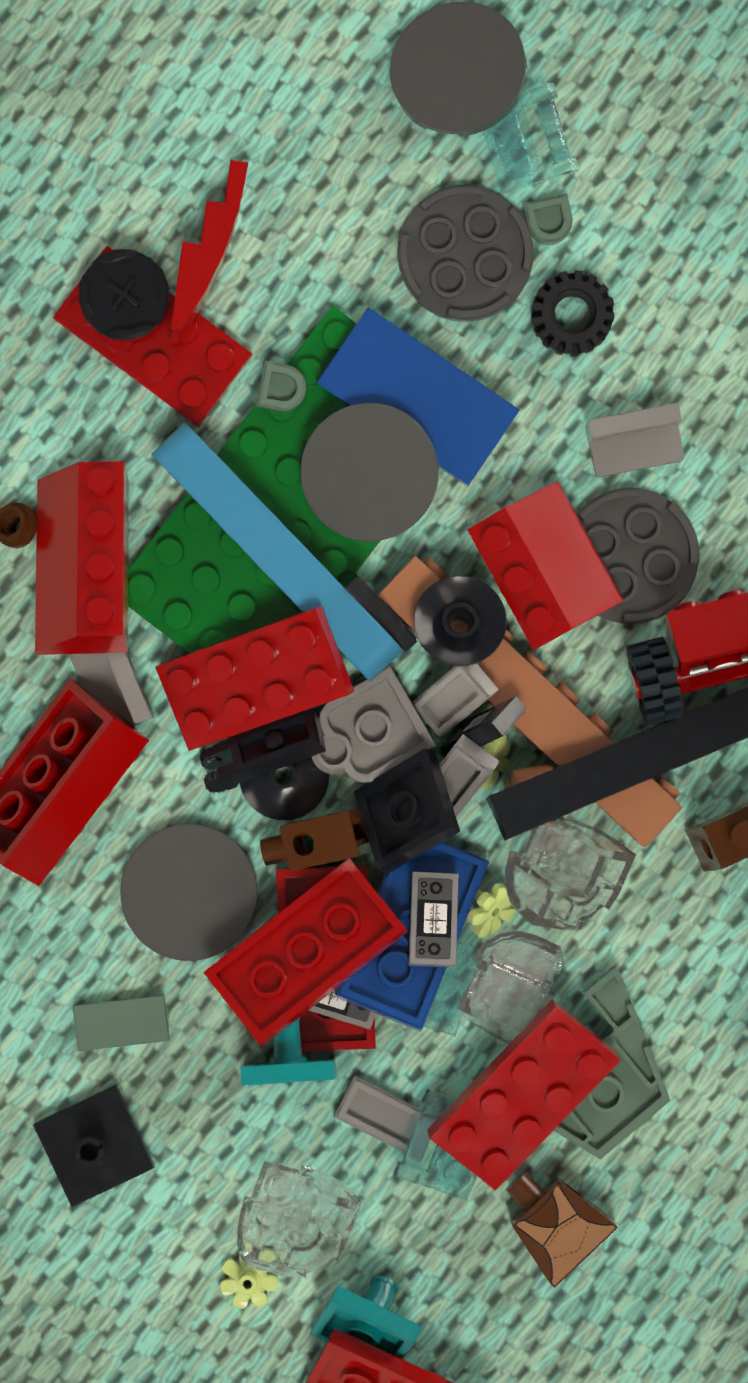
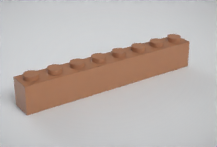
(550, 713)

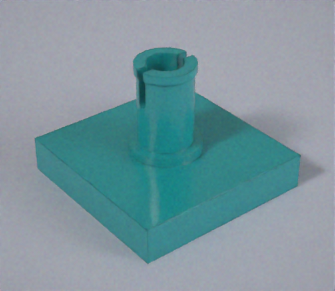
(288, 1063)
(368, 1318)

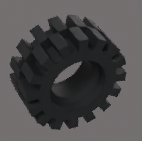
(577, 286)

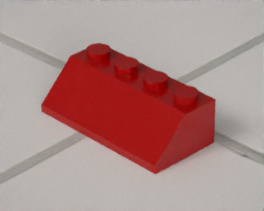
(82, 560)
(61, 779)

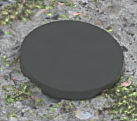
(458, 68)
(465, 253)
(369, 471)
(645, 549)
(189, 892)

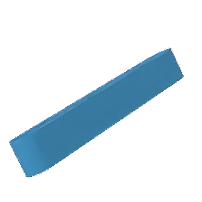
(276, 549)

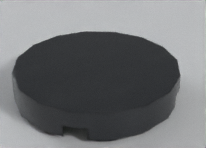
(124, 295)

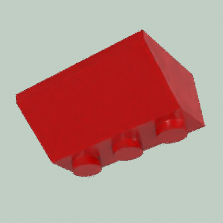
(545, 565)

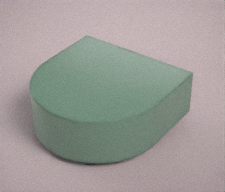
(549, 219)
(281, 388)

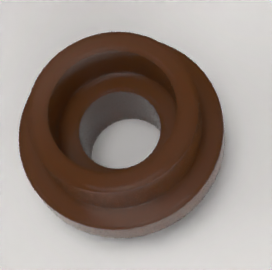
(9, 518)

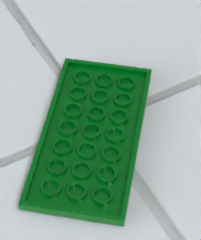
(193, 574)

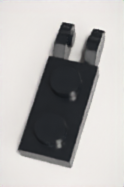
(262, 750)

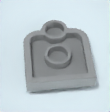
(371, 730)

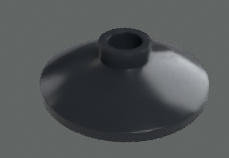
(462, 600)
(290, 799)

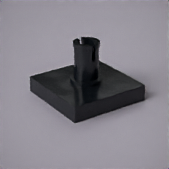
(406, 811)
(94, 1145)

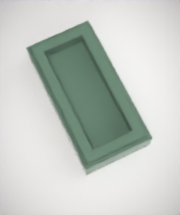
(121, 1022)

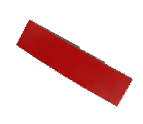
(203, 261)

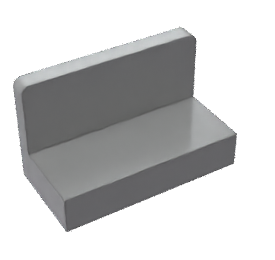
(635, 440)
(115, 683)

